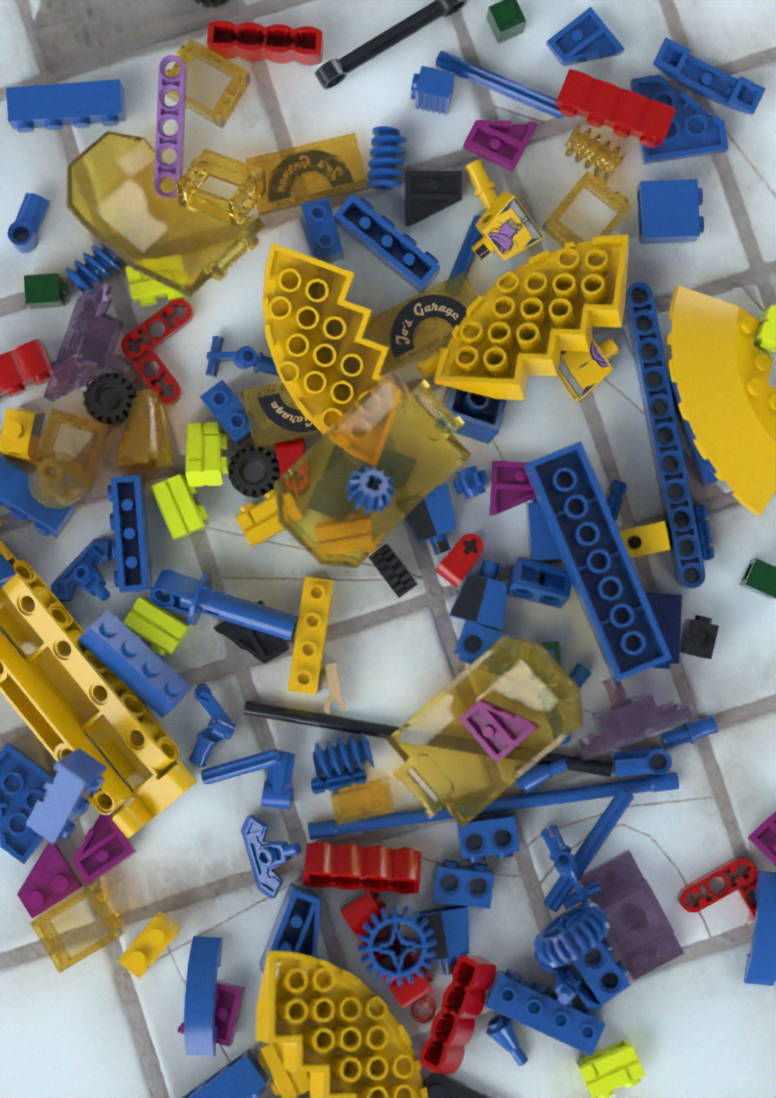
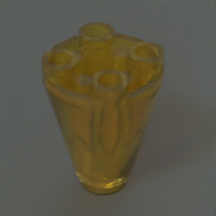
(146, 434)
(62, 489)

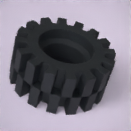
(93, 393)
(237, 466)
(392, 570)

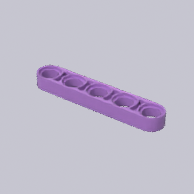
(166, 113)

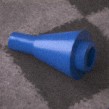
(539, 774)
(503, 1032)

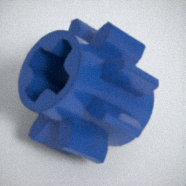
(471, 482)

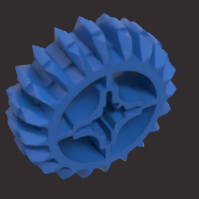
(571, 935)
(410, 945)

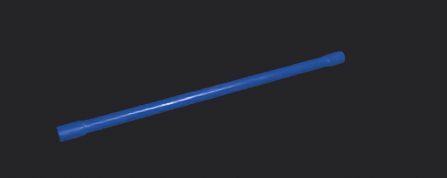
(654, 783)

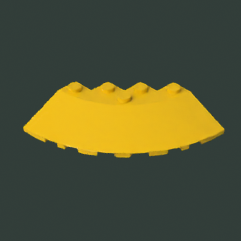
(535, 316)
(318, 335)
(725, 392)
(335, 1030)

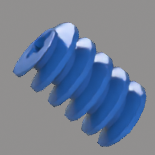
(385, 158)
(94, 267)
(342, 755)

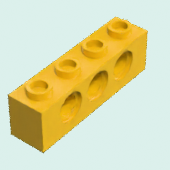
(310, 635)

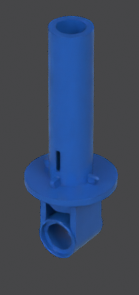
(197, 597)

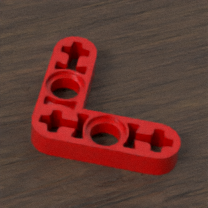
(147, 351)
(742, 885)

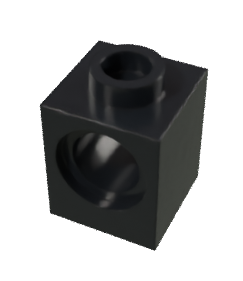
(688, 645)

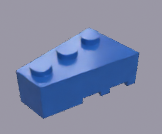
(296, 924)

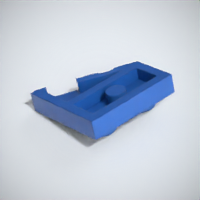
(584, 40)

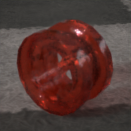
(426, 1017)

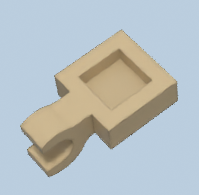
(331, 679)

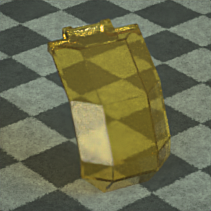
(117, 202)
(380, 429)
(450, 759)

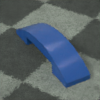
(706, 79)
(761, 961)
(200, 996)

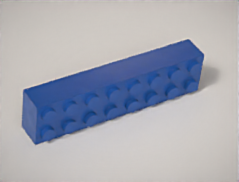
(597, 562)

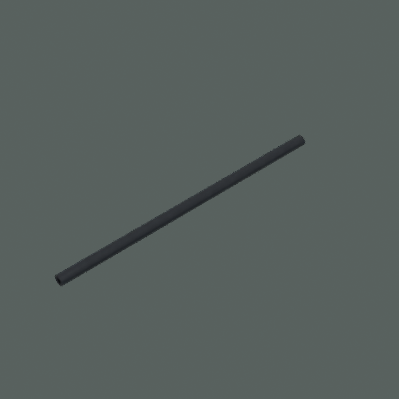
(385, 731)

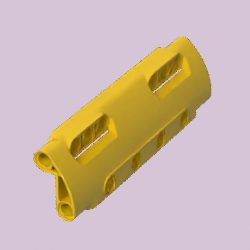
(70, 692)

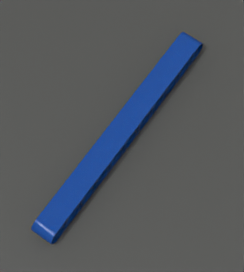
(668, 422)

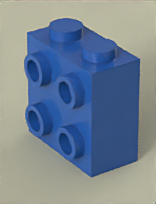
(669, 211)
(539, 536)

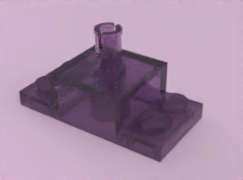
(87, 345)
(627, 720)
(634, 915)

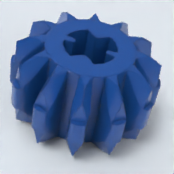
(370, 478)

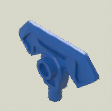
(85, 573)
(266, 855)
(569, 984)

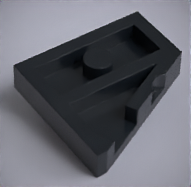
(430, 193)
(259, 644)

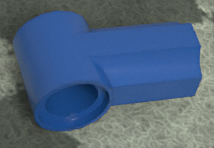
(28, 220)
(638, 761)
(279, 786)

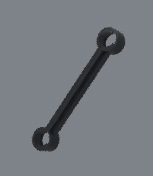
(336, 70)

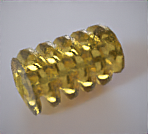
(593, 152)

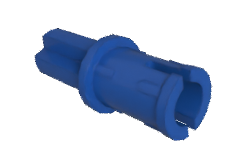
(689, 732)

